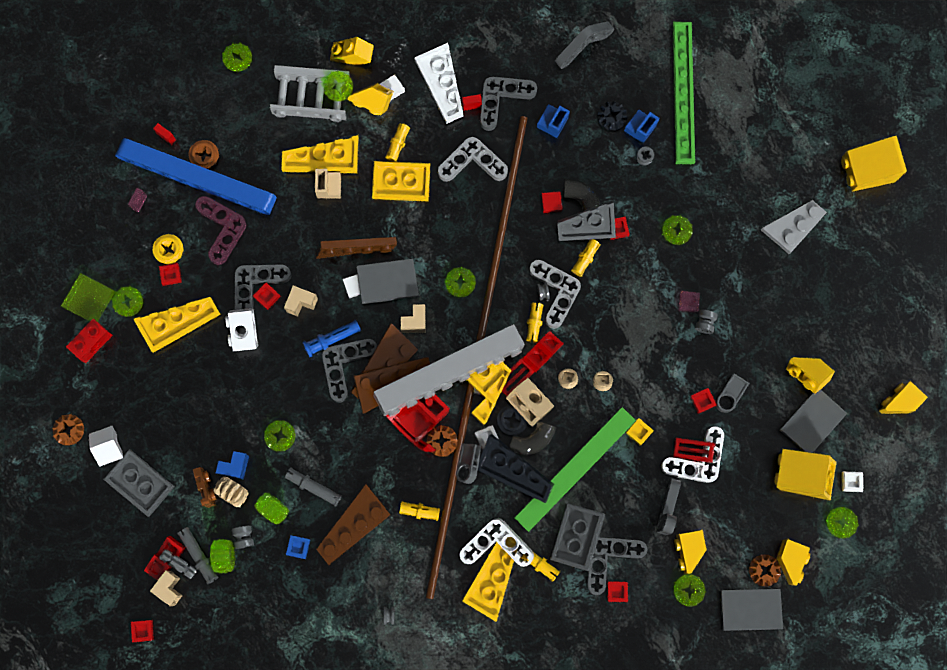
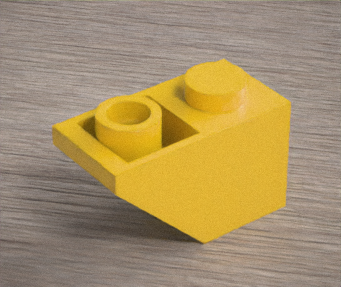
(352, 51)
(374, 98)
(810, 372)
(905, 399)
(691, 549)
(792, 559)

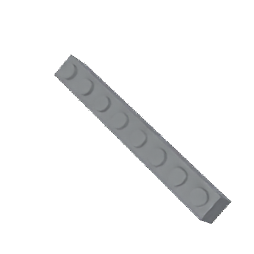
(449, 370)

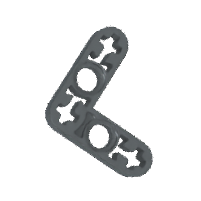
(587, 35)
(496, 93)
(253, 278)
(342, 358)
(666, 519)
(603, 556)

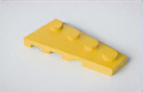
(167, 326)

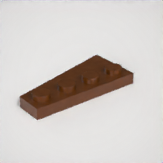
(355, 246)
(391, 350)
(373, 380)
(356, 522)

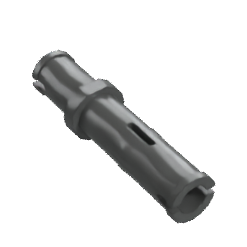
(312, 486)
(198, 556)

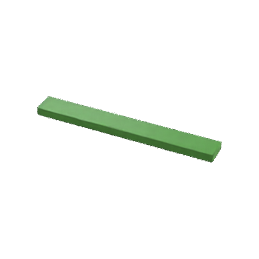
(683, 93)
(577, 467)

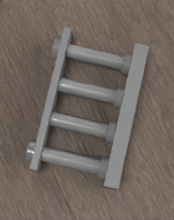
(303, 76)

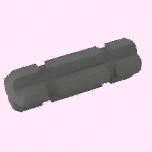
(178, 563)

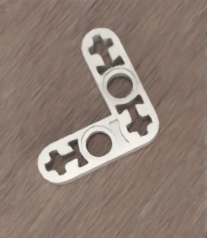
(699, 467)
(500, 538)

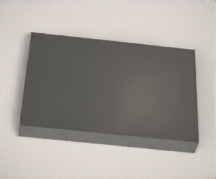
(387, 281)
(813, 421)
(139, 483)
(577, 537)
(751, 609)

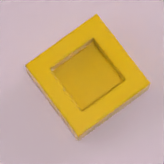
(639, 431)

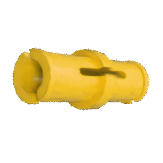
(397, 142)
(585, 257)
(534, 322)
(419, 511)
(541, 565)

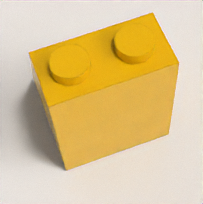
(874, 164)
(806, 473)

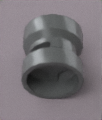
(706, 321)
(242, 532)

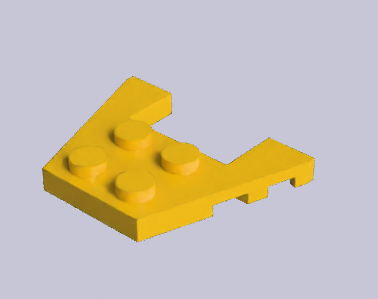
(489, 385)

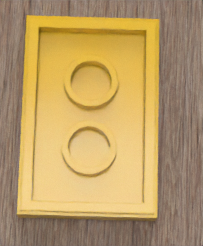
(401, 181)

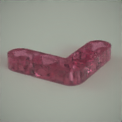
(227, 222)

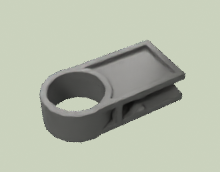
(734, 390)
(468, 458)

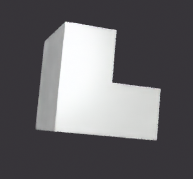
(105, 446)

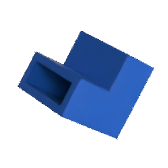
(553, 120)
(641, 125)
(236, 468)

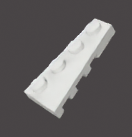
(439, 76)

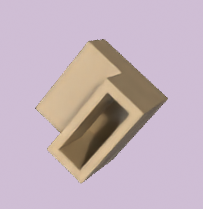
(327, 184)
(299, 298)
(415, 323)
(164, 588)

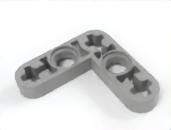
(474, 154)
(563, 291)

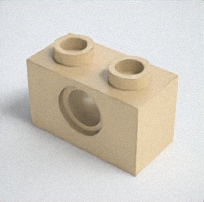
(530, 402)

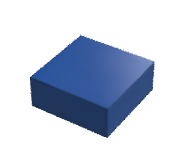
(298, 547)

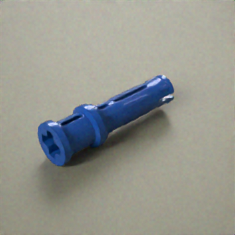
(322, 342)

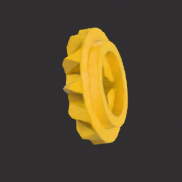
(168, 240)

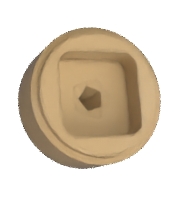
(568, 378)
(602, 381)

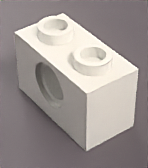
(245, 318)

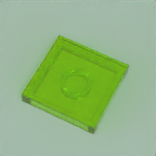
(88, 298)

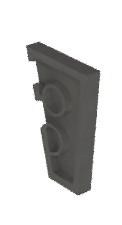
(589, 224)

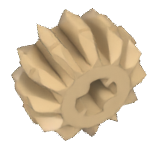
(231, 491)

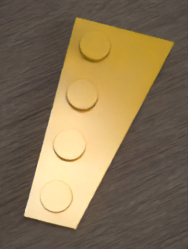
(335, 156)
(491, 582)

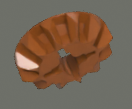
(199, 148)
(75, 433)
(448, 434)
(755, 570)

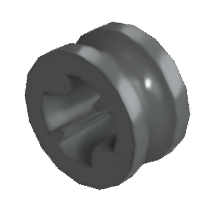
(640, 160)
(543, 291)
(389, 615)

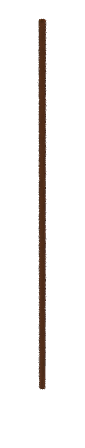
(481, 335)

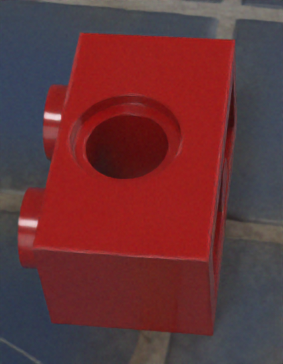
(89, 341)

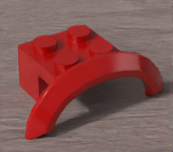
(420, 420)

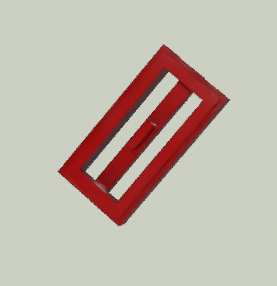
(529, 374)
(710, 452)

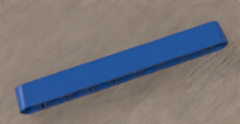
(196, 176)

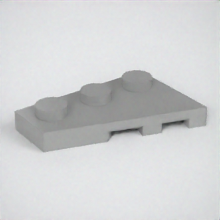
(794, 226)

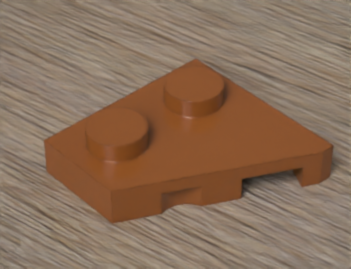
(202, 478)

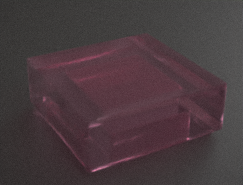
(137, 199)
(689, 301)

